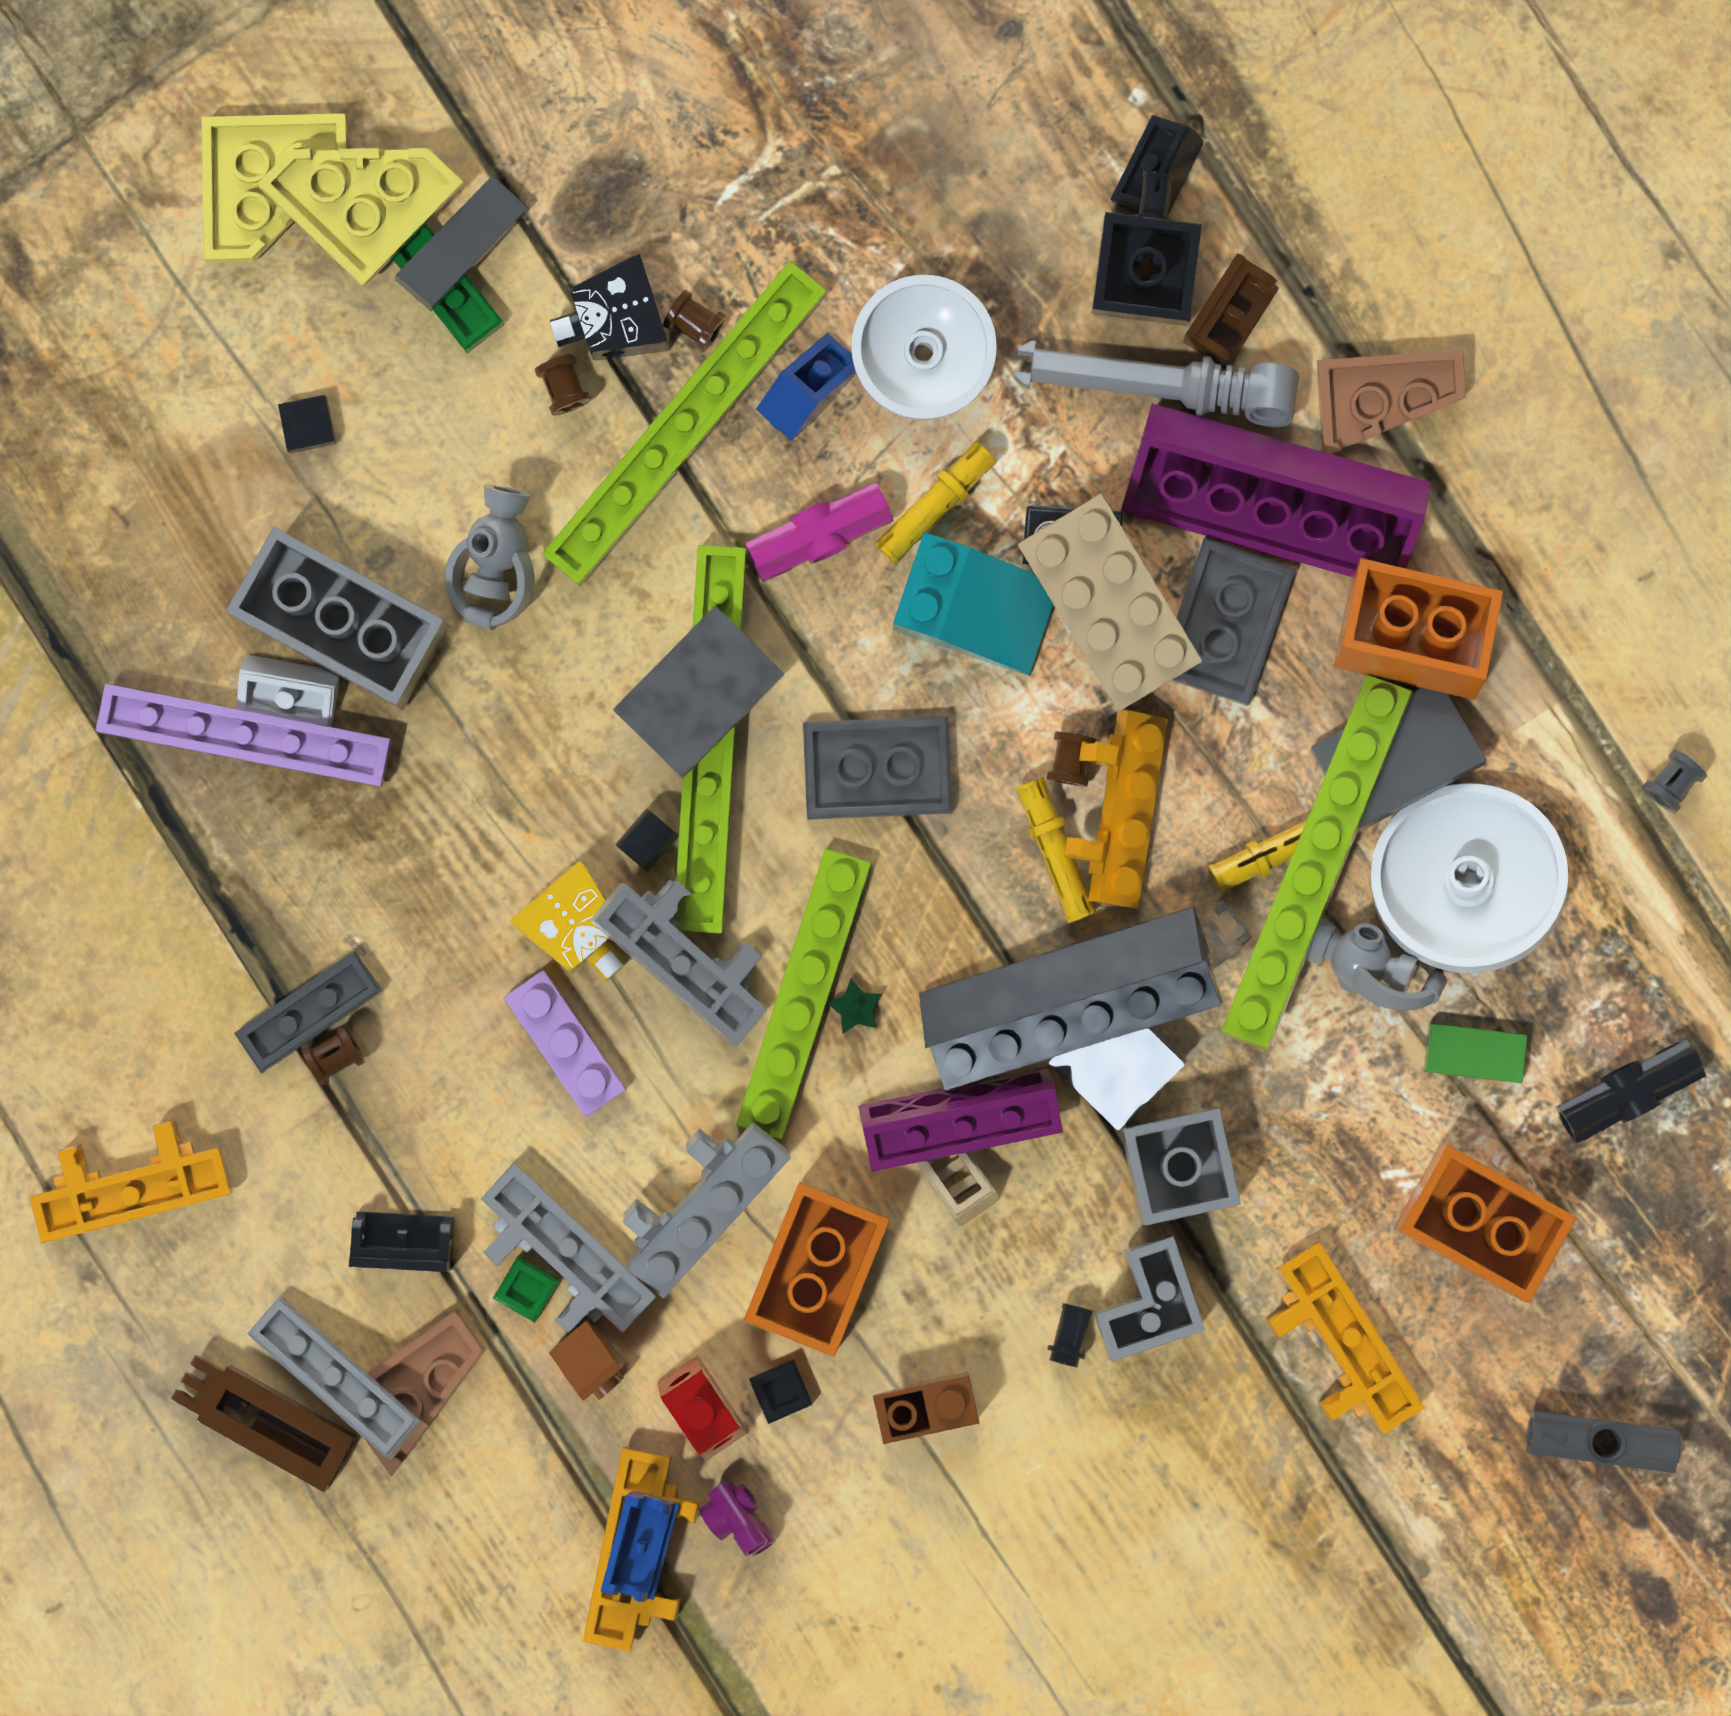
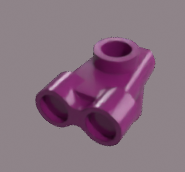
(732, 1512)

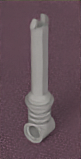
(1264, 394)

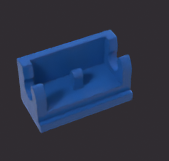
(640, 1546)

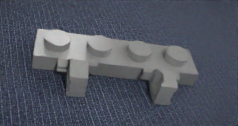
(707, 986)
(730, 1182)
(538, 1222)

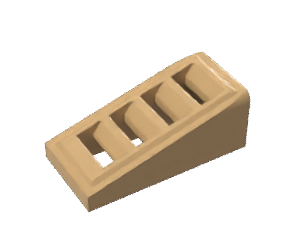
(973, 1205)

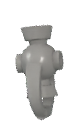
(495, 545)
(1364, 959)

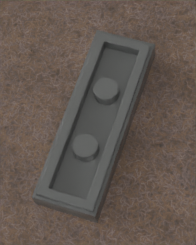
(461, 243)
(308, 1012)

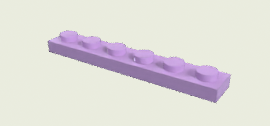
(243, 735)

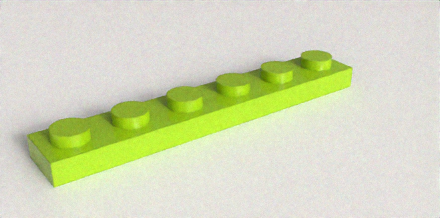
(803, 993)

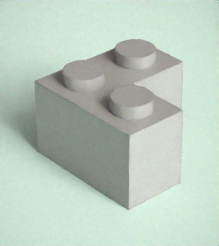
(1164, 1304)

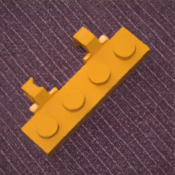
(1128, 807)
(94, 1202)
(1370, 1373)
(615, 1618)

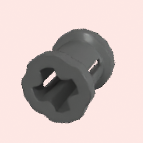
(1674, 781)

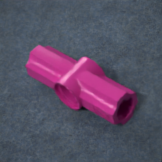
(819, 532)

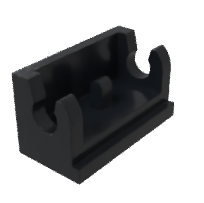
(402, 1241)

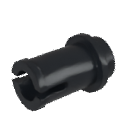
(1070, 1335)

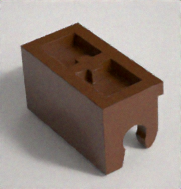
(1231, 311)

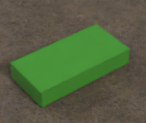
(1475, 1053)

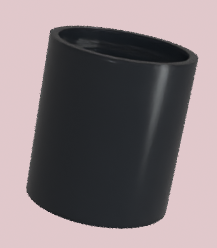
(647, 840)

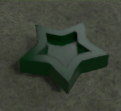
(855, 1007)

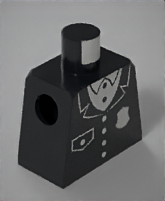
(614, 314)

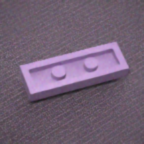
(565, 1043)

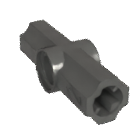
(1633, 1444)

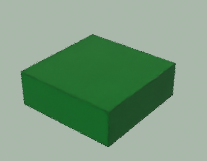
(526, 1289)

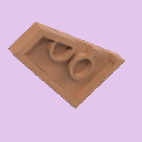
(1381, 392)
(427, 1375)

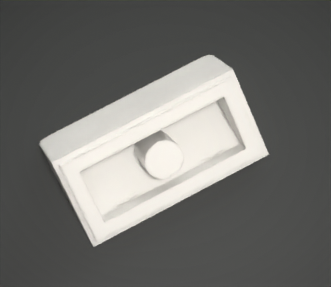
(287, 690)

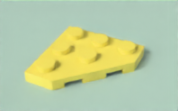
(236, 155)
(360, 200)

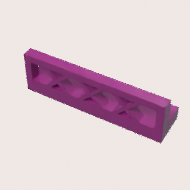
(960, 1119)

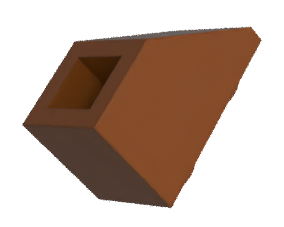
(589, 1361)
(926, 1408)

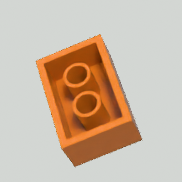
(1418, 629)
(1485, 1223)
(816, 1269)

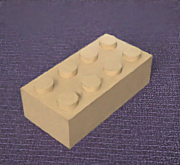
(1109, 602)

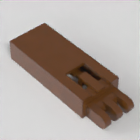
(283, 1430)

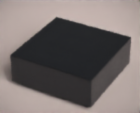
(307, 424)
(780, 1391)

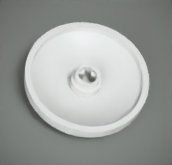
(1469, 878)

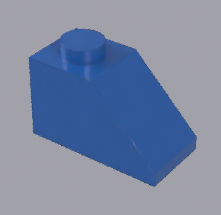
(807, 386)

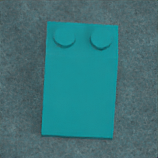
(973, 605)

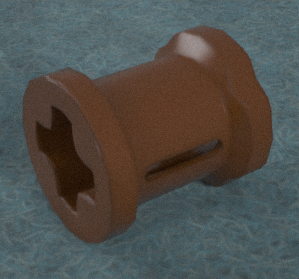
(694, 320)
(562, 384)
(1066, 765)
(333, 1055)

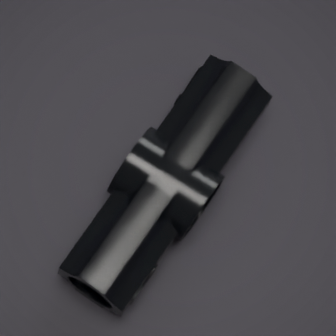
(1630, 1091)

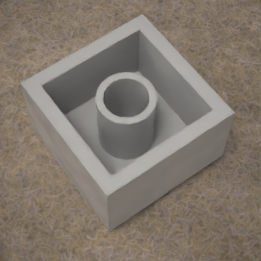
(1180, 1166)

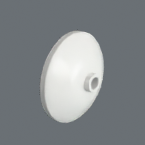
(929, 314)

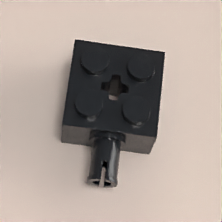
(1149, 235)

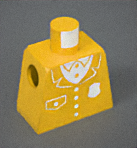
(562, 924)

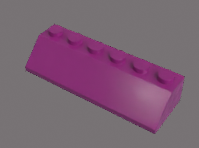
(1272, 494)

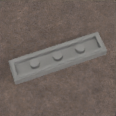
(335, 1378)

